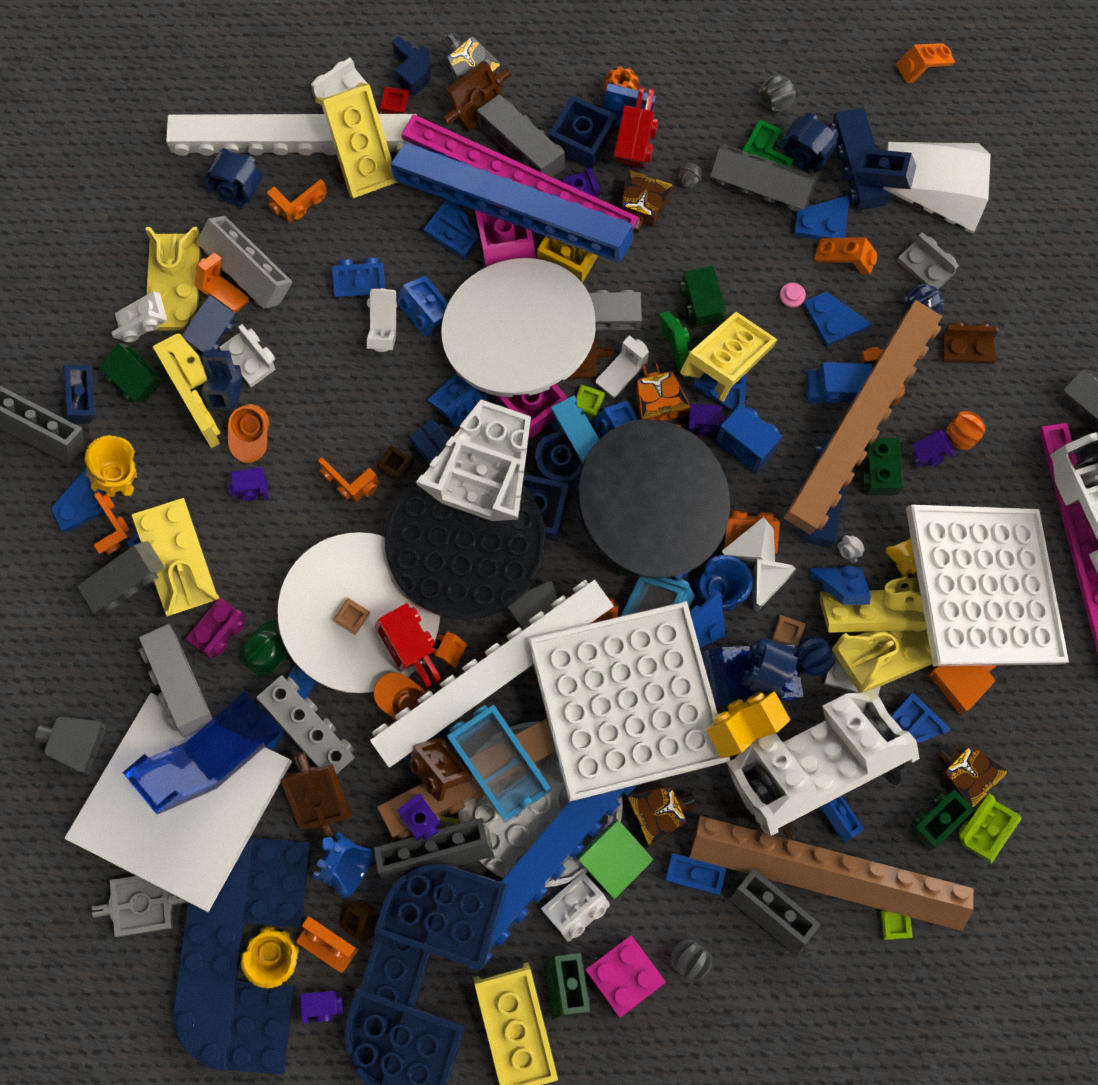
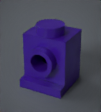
(584, 179)
(705, 419)
(933, 449)
(249, 484)
(419, 806)
(321, 1006)

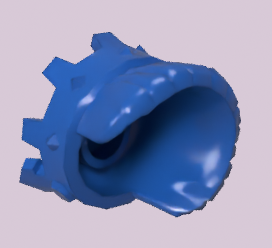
(727, 576)
(343, 864)

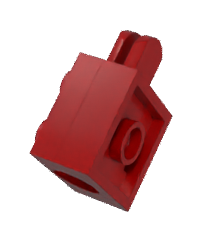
(635, 132)
(408, 642)

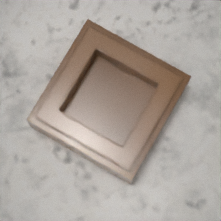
(351, 616)
(788, 631)

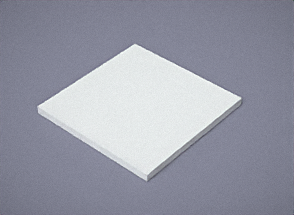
(185, 847)

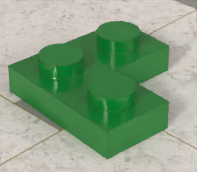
(763, 141)
(677, 337)

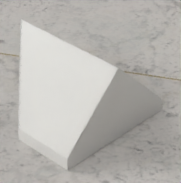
(754, 544)
(767, 579)

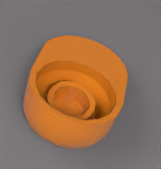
(248, 433)
(396, 692)

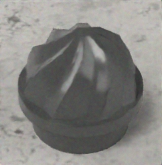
(689, 175)

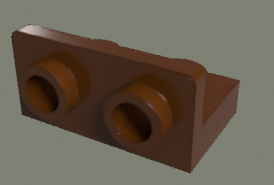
(969, 343)
(438, 767)

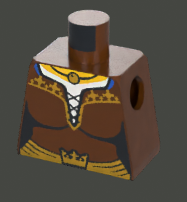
(645, 198)
(970, 772)
(659, 812)

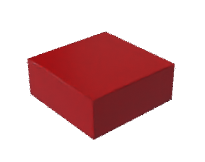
(394, 101)

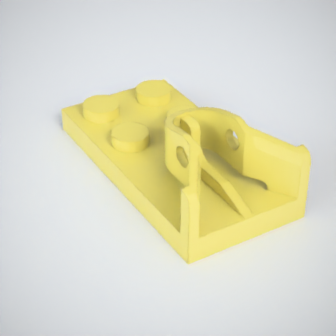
(358, 139)
(173, 275)
(729, 353)
(186, 374)
(186, 578)
(888, 610)
(882, 656)
(516, 1028)

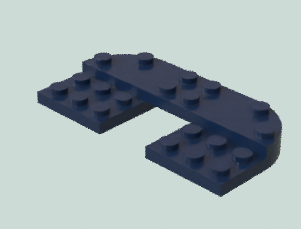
(424, 913)
(230, 1020)

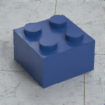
(748, 438)

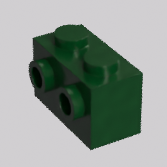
(703, 296)
(131, 373)
(882, 467)
(941, 820)
(566, 986)

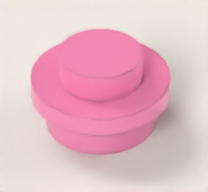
(792, 295)

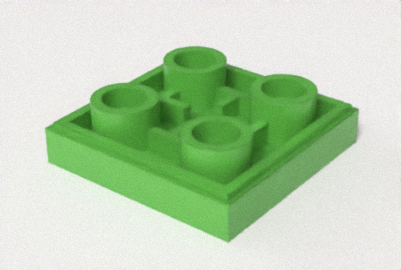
(614, 858)

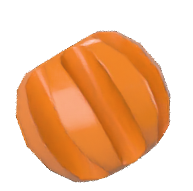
(621, 77)
(965, 430)

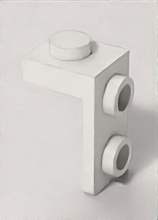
(382, 320)
(624, 367)

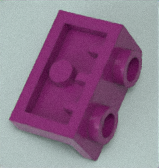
(216, 628)

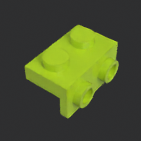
(988, 828)

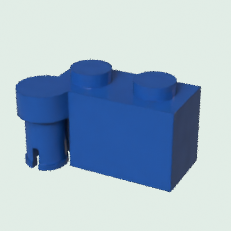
(835, 382)

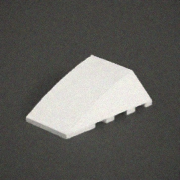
(948, 180)
(482, 464)

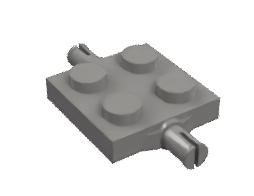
(138, 907)

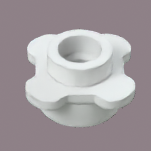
(851, 548)

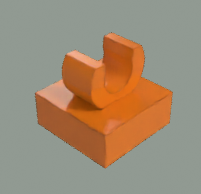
(450, 649)

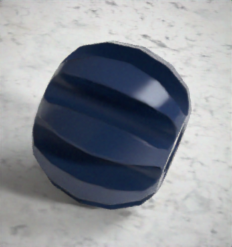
(926, 295)
(815, 656)

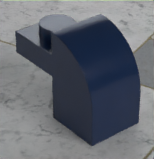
(416, 66)
(224, 381)

